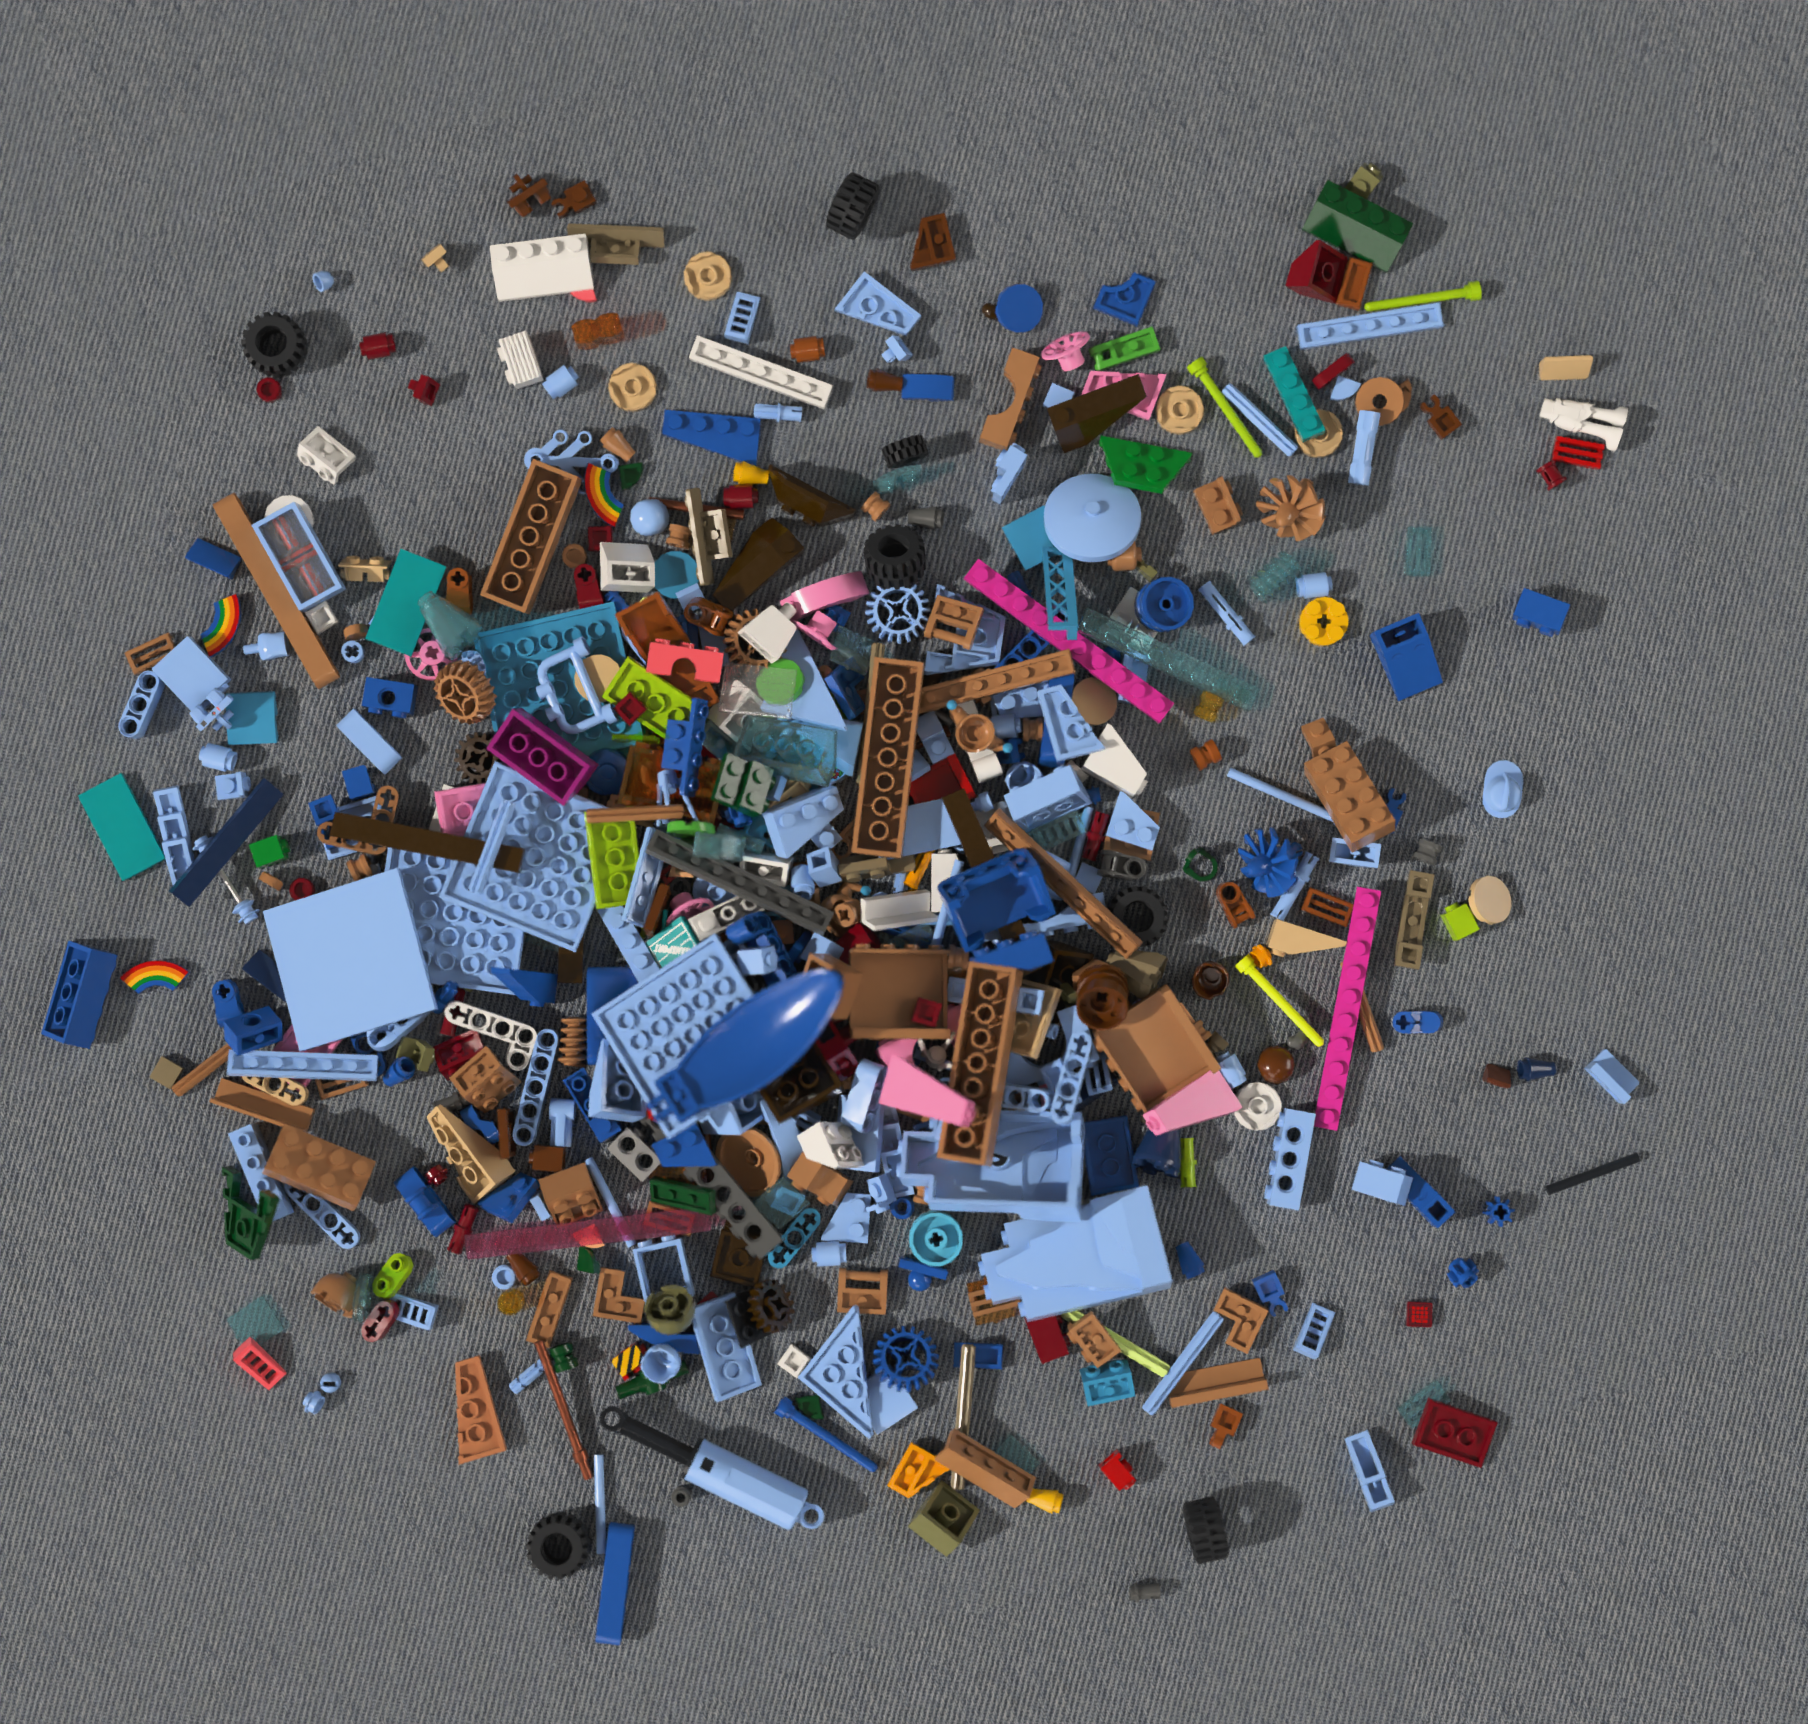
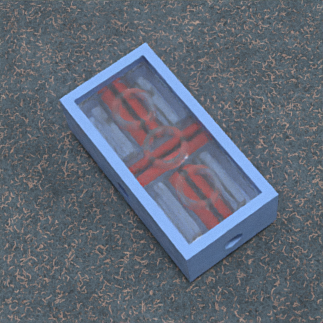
(298, 557)

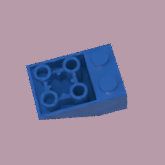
(1407, 656)
(1025, 953)

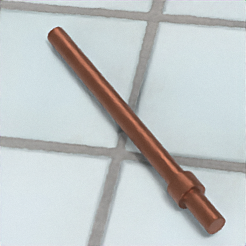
(580, 1454)

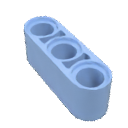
(131, 710)
(369, 741)
(864, 1096)

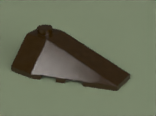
(1089, 415)
(761, 559)
(1065, 962)

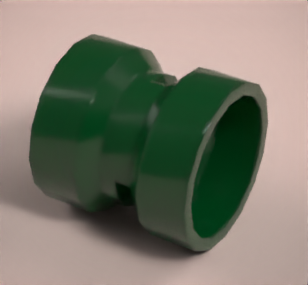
(563, 1357)

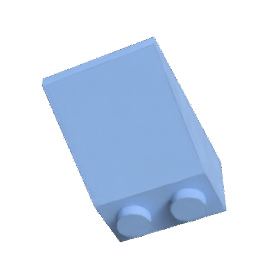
(613, 1091)

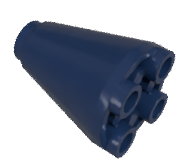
(1159, 1153)

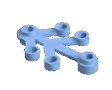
(565, 459)

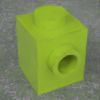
(1459, 921)

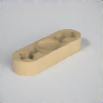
(288, 1097)

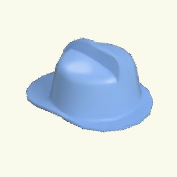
(1502, 789)

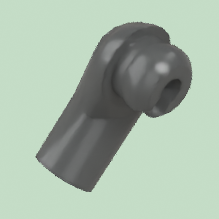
(1300, 1039)

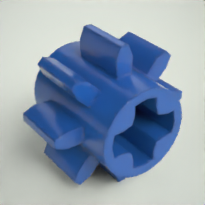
(738, 818)
(1503, 1216)
(1463, 1272)

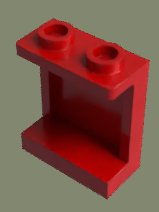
(941, 781)

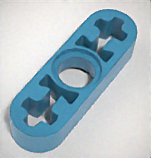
(811, 1227)

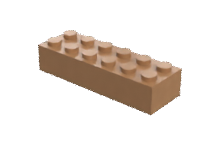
(531, 536)

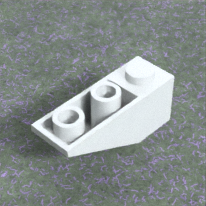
(719, 917)

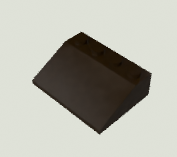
(802, 1086)

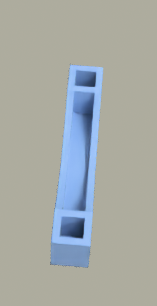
(1066, 920)

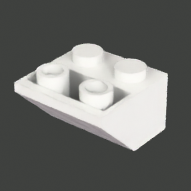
(626, 567)
(831, 1145)

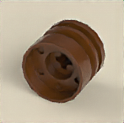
(1102, 997)

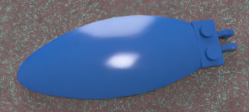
(750, 1045)

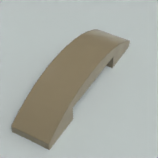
(1412, 919)

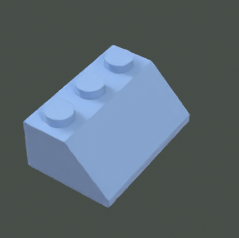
(1047, 798)

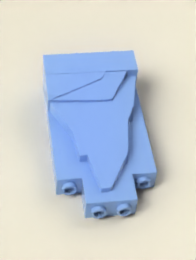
(1037, 1184)
(1079, 1264)

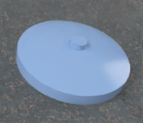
(1092, 518)

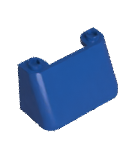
(995, 896)
(602, 987)

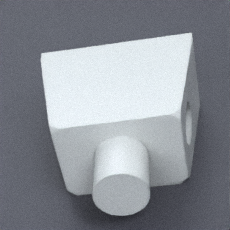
(770, 631)

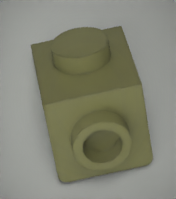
(1365, 180)
(418, 1051)

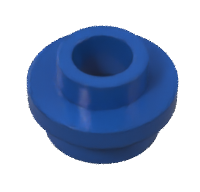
(902, 1214)

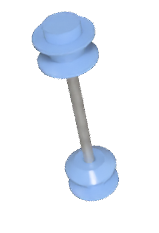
(244, 907)

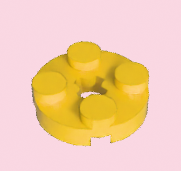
(1333, 611)

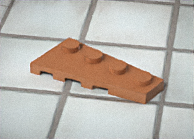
(477, 1417)

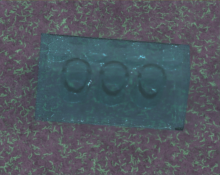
(789, 748)

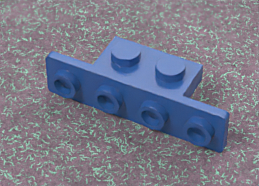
(684, 746)

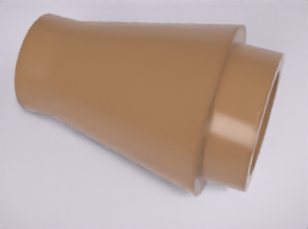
(617, 444)

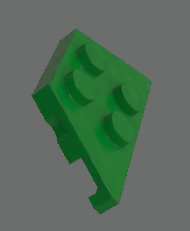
(1142, 464)

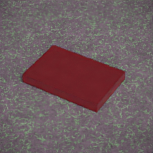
(1454, 1432)

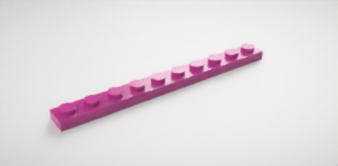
(1082, 650)
(1347, 1008)

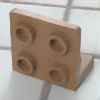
(484, 1080)

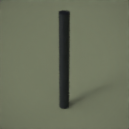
(1592, 1174)

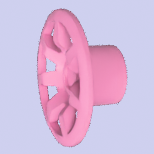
(1069, 353)
(818, 629)
(430, 655)
(685, 905)

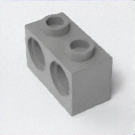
(631, 1158)

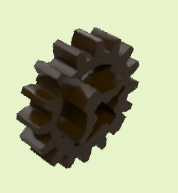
(471, 753)
(770, 1306)

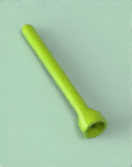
(1471, 291)
(1200, 370)

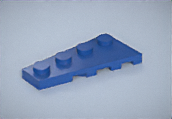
(722, 434)

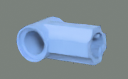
(562, 1114)

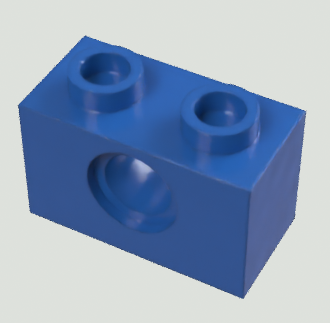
(376, 690)
(253, 1030)

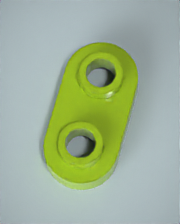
(393, 1277)

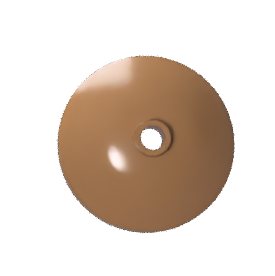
(739, 1158)

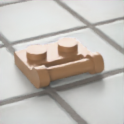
(957, 615)
(868, 1299)

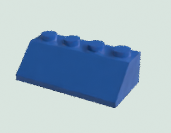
(79, 995)

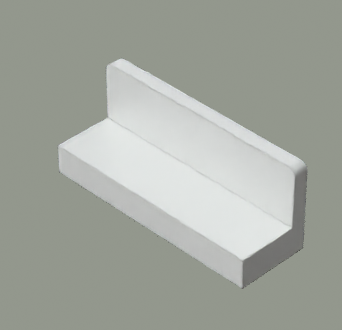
(897, 910)

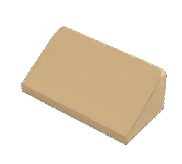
(1565, 367)

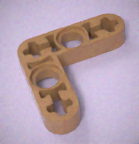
(360, 846)

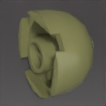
(670, 1310)

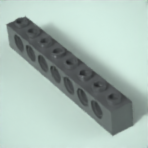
(769, 1237)

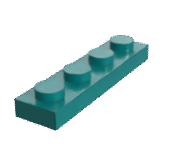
(1294, 394)

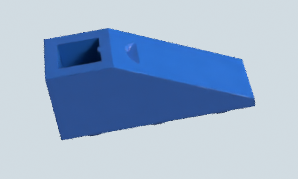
(579, 1087)
(1424, 1197)

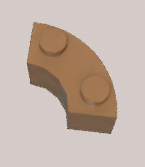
(819, 1179)

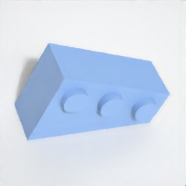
(800, 818)

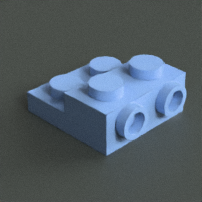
(1009, 465)

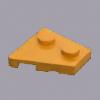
(915, 1471)

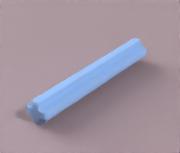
(1259, 419)
(492, 847)

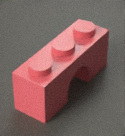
(706, 662)

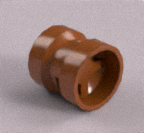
(1205, 754)

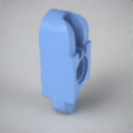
(393, 1033)

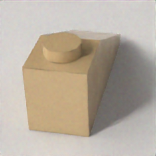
(1293, 939)

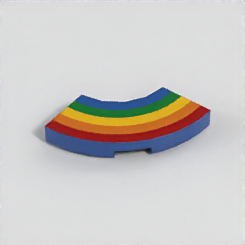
(600, 496)
(224, 626)
(155, 973)

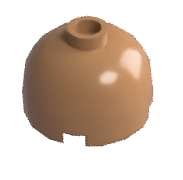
(336, 1292)

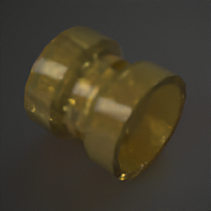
(1208, 706)
(510, 1305)

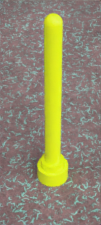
(1248, 966)

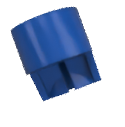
(1405, 1021)
(474, 1121)

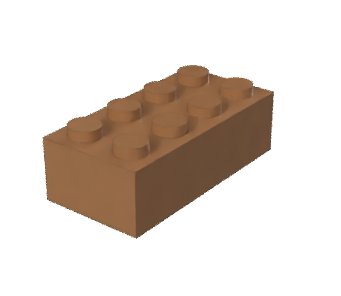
(1349, 796)
(319, 1167)

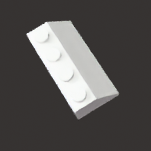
(541, 267)

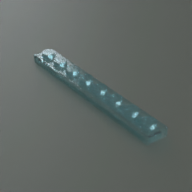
(1167, 659)

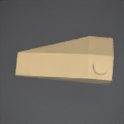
(472, 1155)

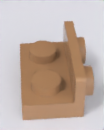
(1218, 505)
(1093, 1338)

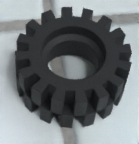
(905, 451)

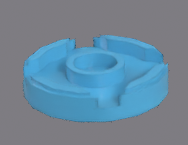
(674, 573)

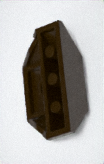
(807, 501)

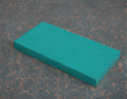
(398, 615)
(122, 827)

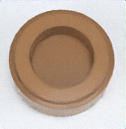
(574, 555)
(355, 632)
(271, 880)

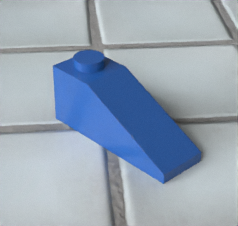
(529, 985)

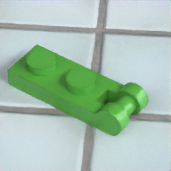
(1125, 349)

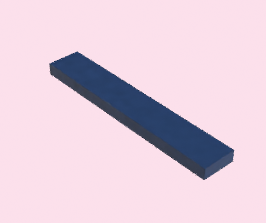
(226, 842)

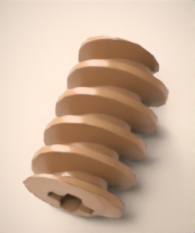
(574, 1042)

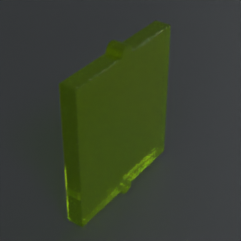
(633, 738)

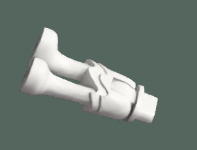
(1574, 415)

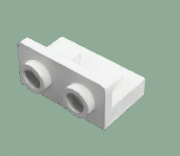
(324, 455)

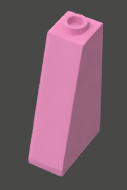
(920, 1093)
(1195, 1103)

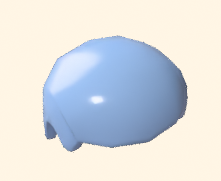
(649, 517)
(1021, 774)
(660, 1363)

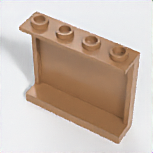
(891, 988)
(1155, 1049)

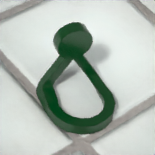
(1191, 873)

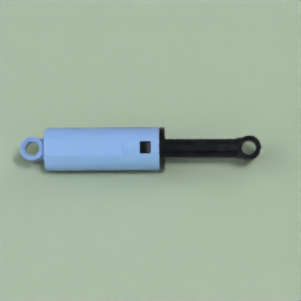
(724, 1474)

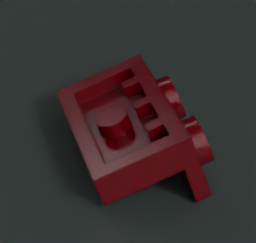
(456, 1052)

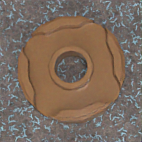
(1384, 387)

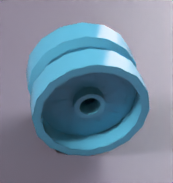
(933, 1252)

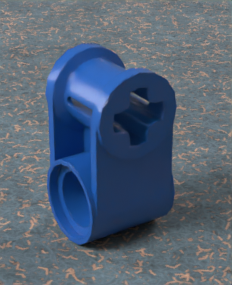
(228, 1004)

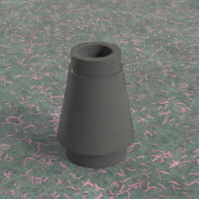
(927, 517)

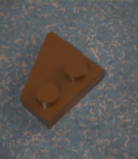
(933, 243)

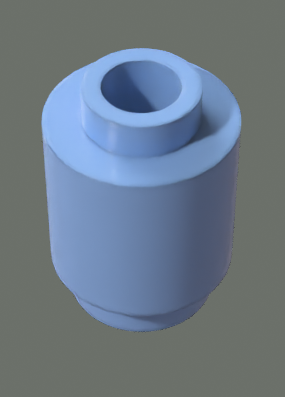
(561, 381)
(1313, 585)
(1006, 725)
(218, 757)
(801, 882)
(1231, 1069)
(829, 1253)

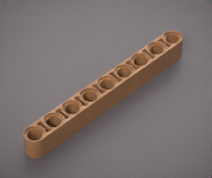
(275, 592)

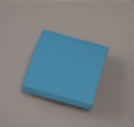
(1028, 537)
(253, 718)

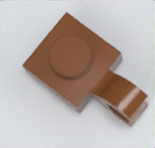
(1226, 1422)

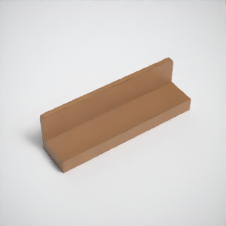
(261, 1105)
(1219, 1382)
(986, 1469)

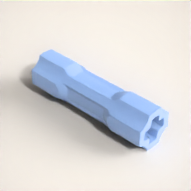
(1366, 433)

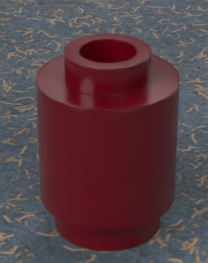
(377, 345)
(740, 496)

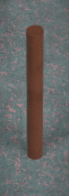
(680, 506)

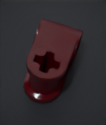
(588, 592)

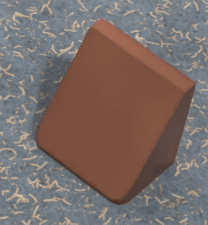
(1497, 1076)

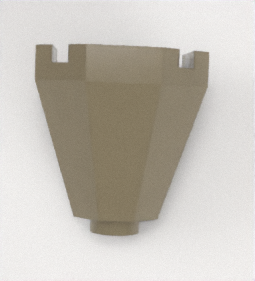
(1141, 970)

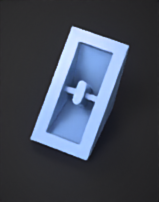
(1364, 857)

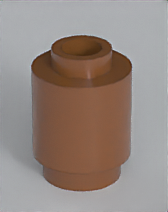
(807, 349)

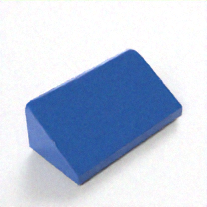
(213, 558)

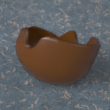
(1210, 980)
(1276, 1064)

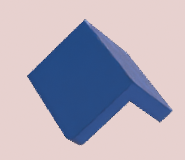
(358, 783)

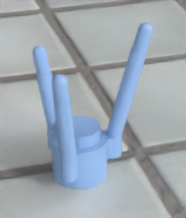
(667, 785)

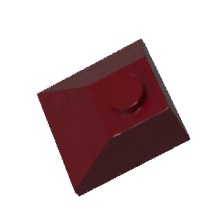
(1318, 272)

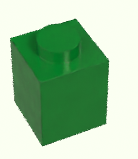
(269, 851)

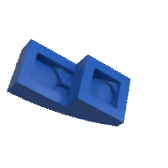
(928, 387)
(323, 811)

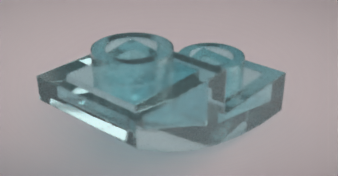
(888, 481)
(719, 846)

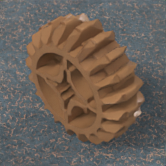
(742, 656)
(465, 692)

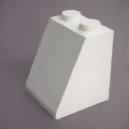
(1116, 765)

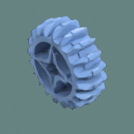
(886, 629)

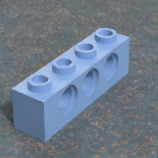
(253, 1157)
(1291, 1196)

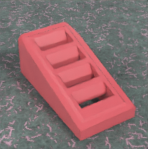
(251, 1345)

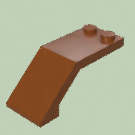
(654, 620)

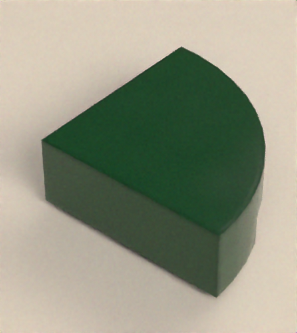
(630, 474)
(587, 1261)
(810, 1406)

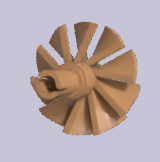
(1297, 512)

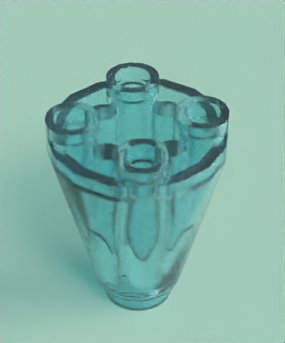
(449, 624)

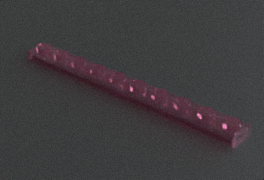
(585, 1233)

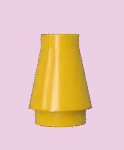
(749, 474)
(1046, 1499)

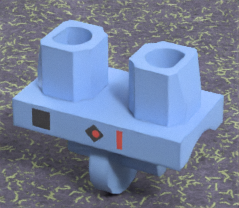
(220, 702)

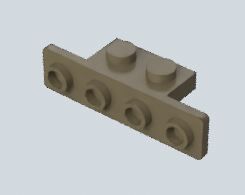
(618, 243)
(709, 535)
(866, 866)

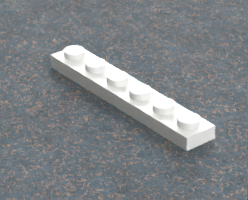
(760, 372)

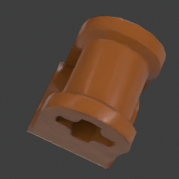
(460, 594)
(710, 615)
(1235, 905)

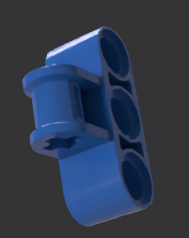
(424, 1201)

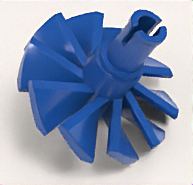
(1272, 866)

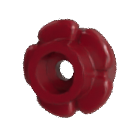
(436, 1175)

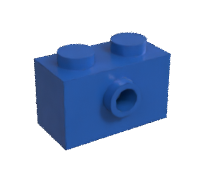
(1540, 612)

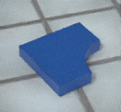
(1126, 300)

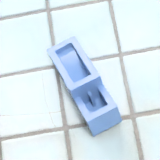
(1369, 1471)

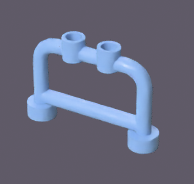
(547, 691)

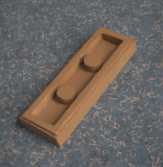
(549, 1308)

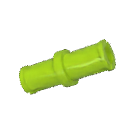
(1187, 1163)

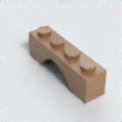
(1020, 371)

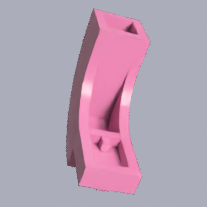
(827, 593)

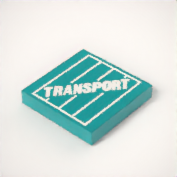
(672, 942)

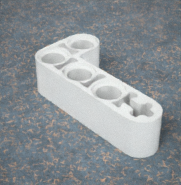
(984, 763)
(489, 1026)

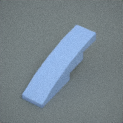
(174, 831)
(889, 1151)

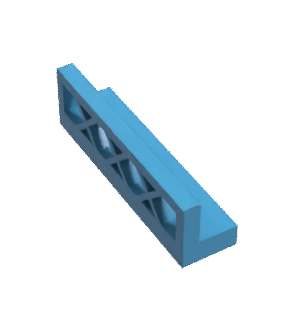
(1065, 588)

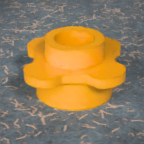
(1261, 956)

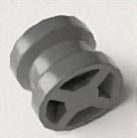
(1427, 852)

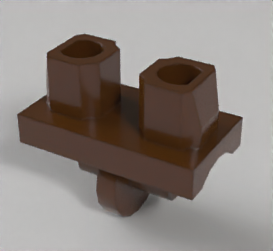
(537, 189)

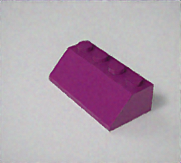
(542, 756)

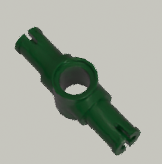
(644, 1385)

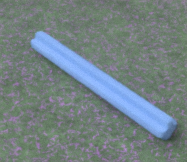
(1183, 1363)

